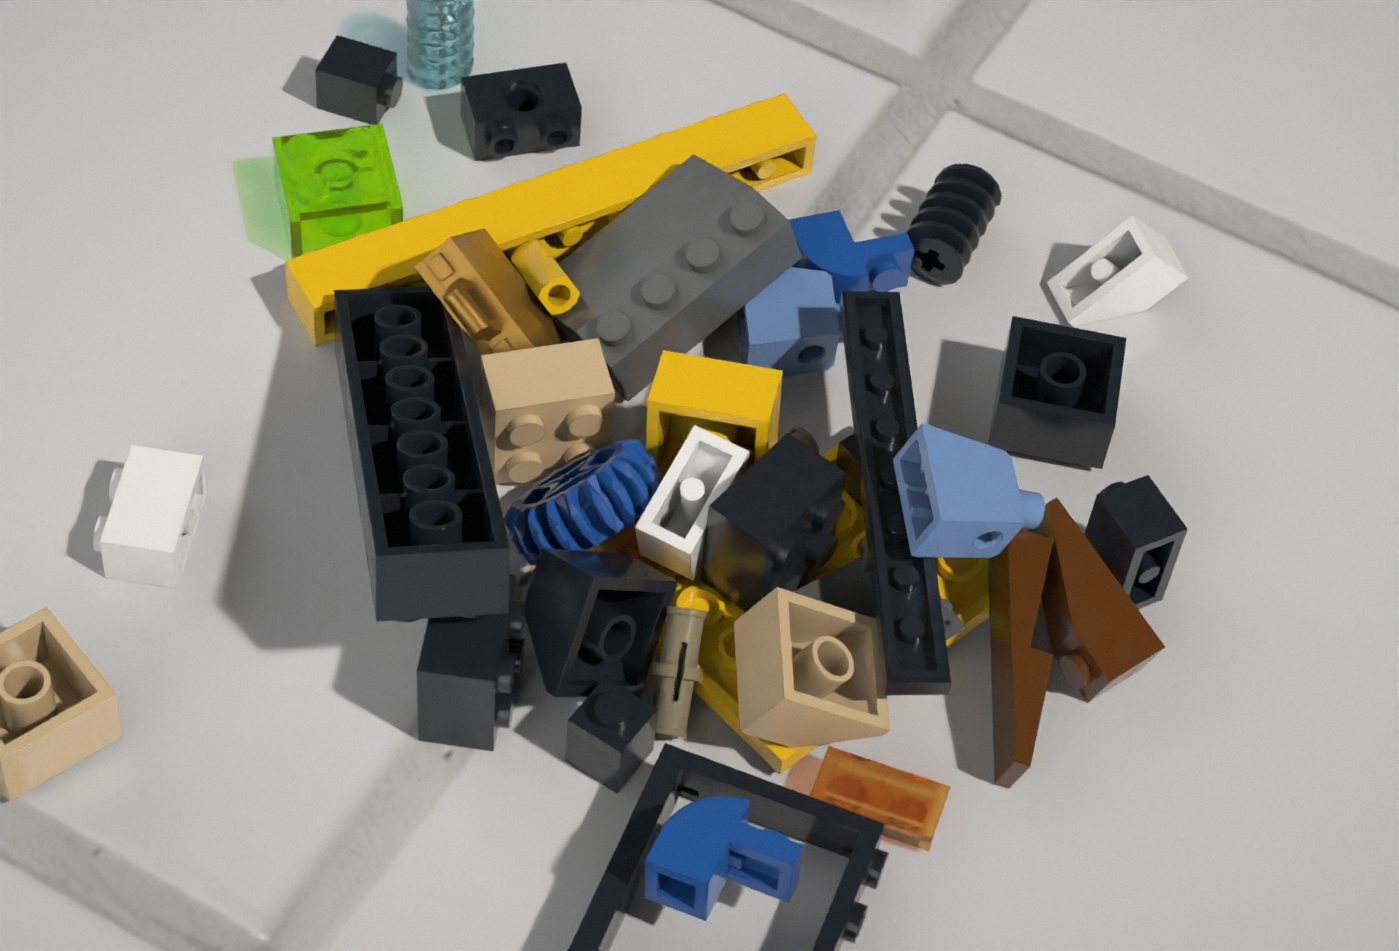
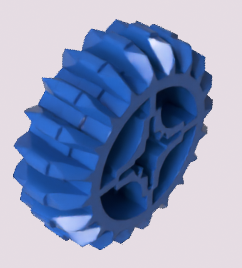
(584, 500)

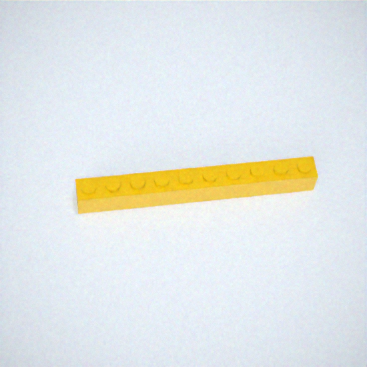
(560, 208)

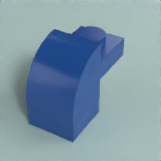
(854, 266)
(714, 844)

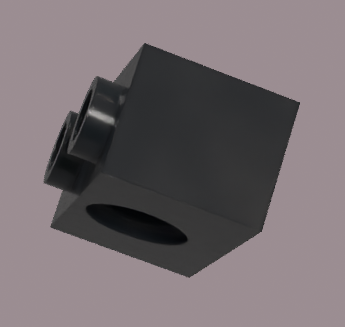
(520, 111)

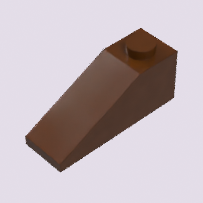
(1087, 612)

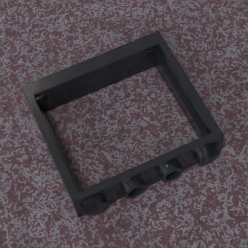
(771, 806)

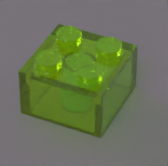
(335, 186)

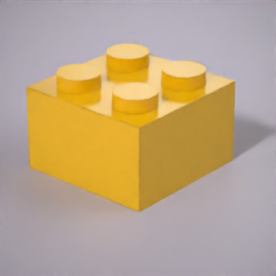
(716, 395)

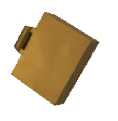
(488, 295)

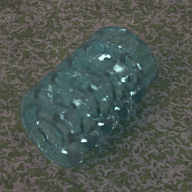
(439, 42)

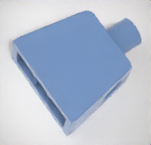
(792, 324)
(960, 496)

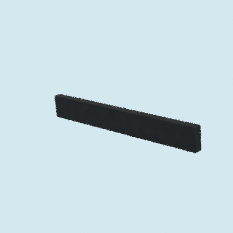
(883, 421)

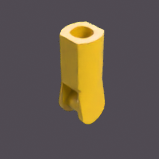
(545, 277)

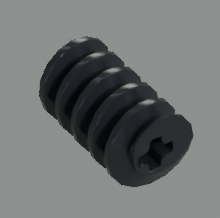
(952, 222)

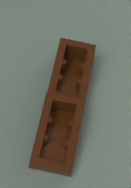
(1017, 670)

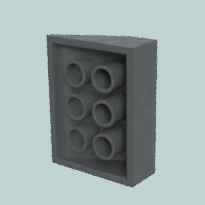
(674, 269)

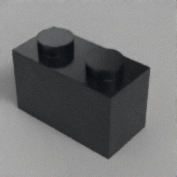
(1136, 537)

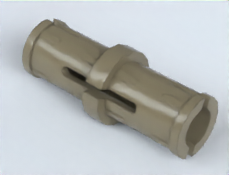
(685, 628)

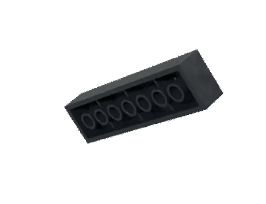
(419, 458)

